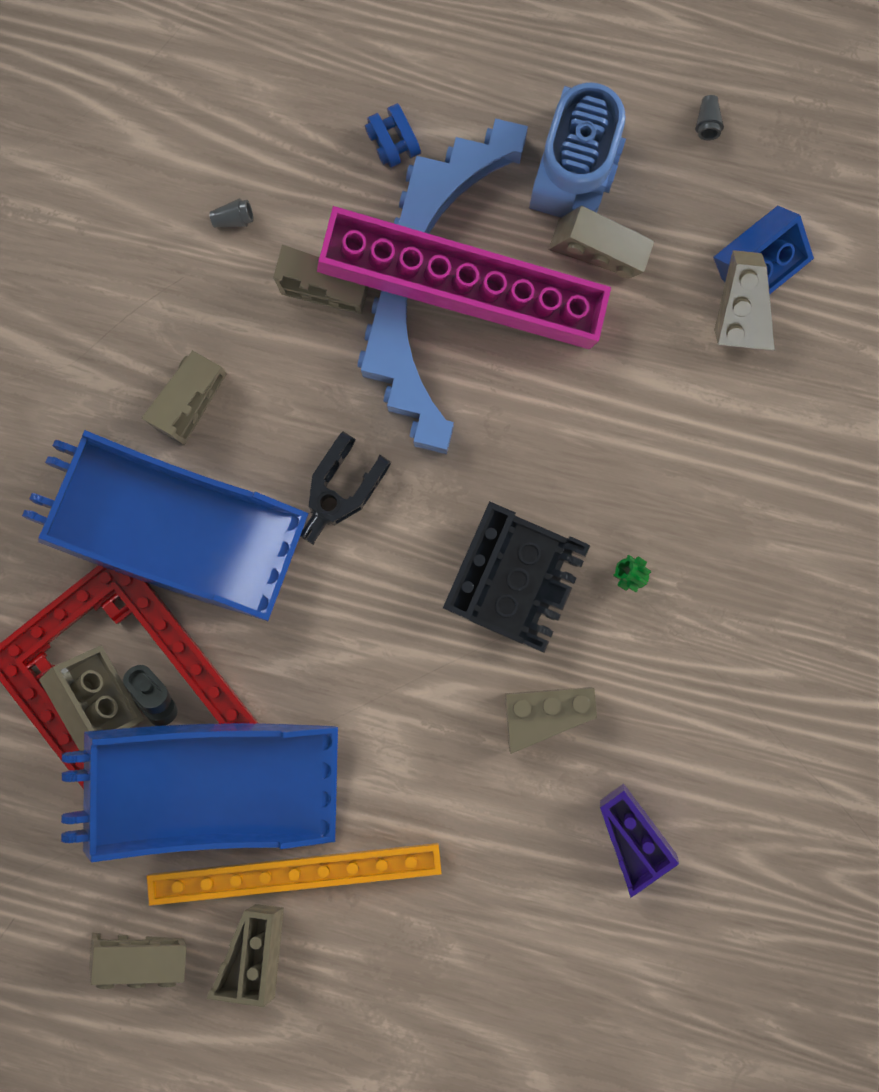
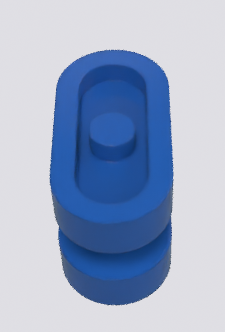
(388, 151)

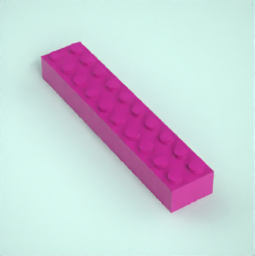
(463, 278)

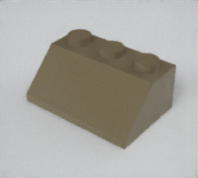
(90, 695)

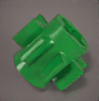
(632, 573)

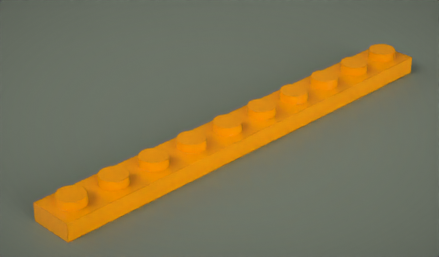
(294, 874)

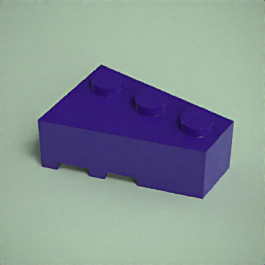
(638, 843)

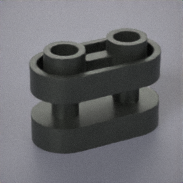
(150, 695)

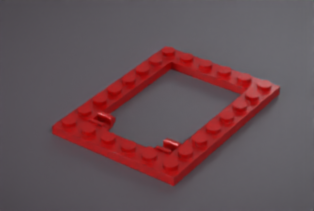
(96, 590)

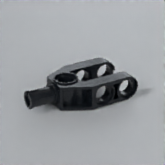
(344, 507)

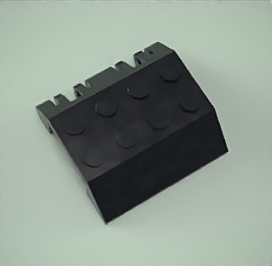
(514, 577)

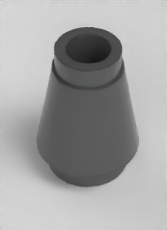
(709, 119)
(234, 214)

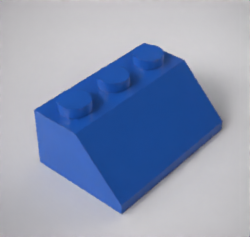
(780, 240)

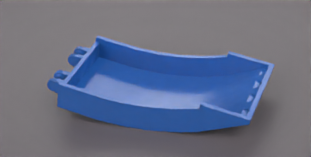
(169, 526)
(204, 788)

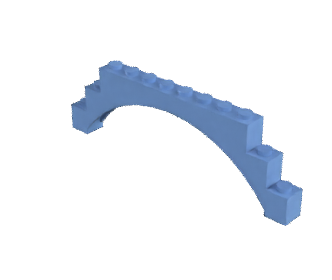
(429, 194)

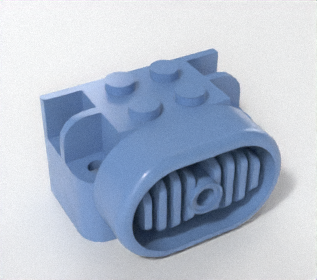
(580, 150)

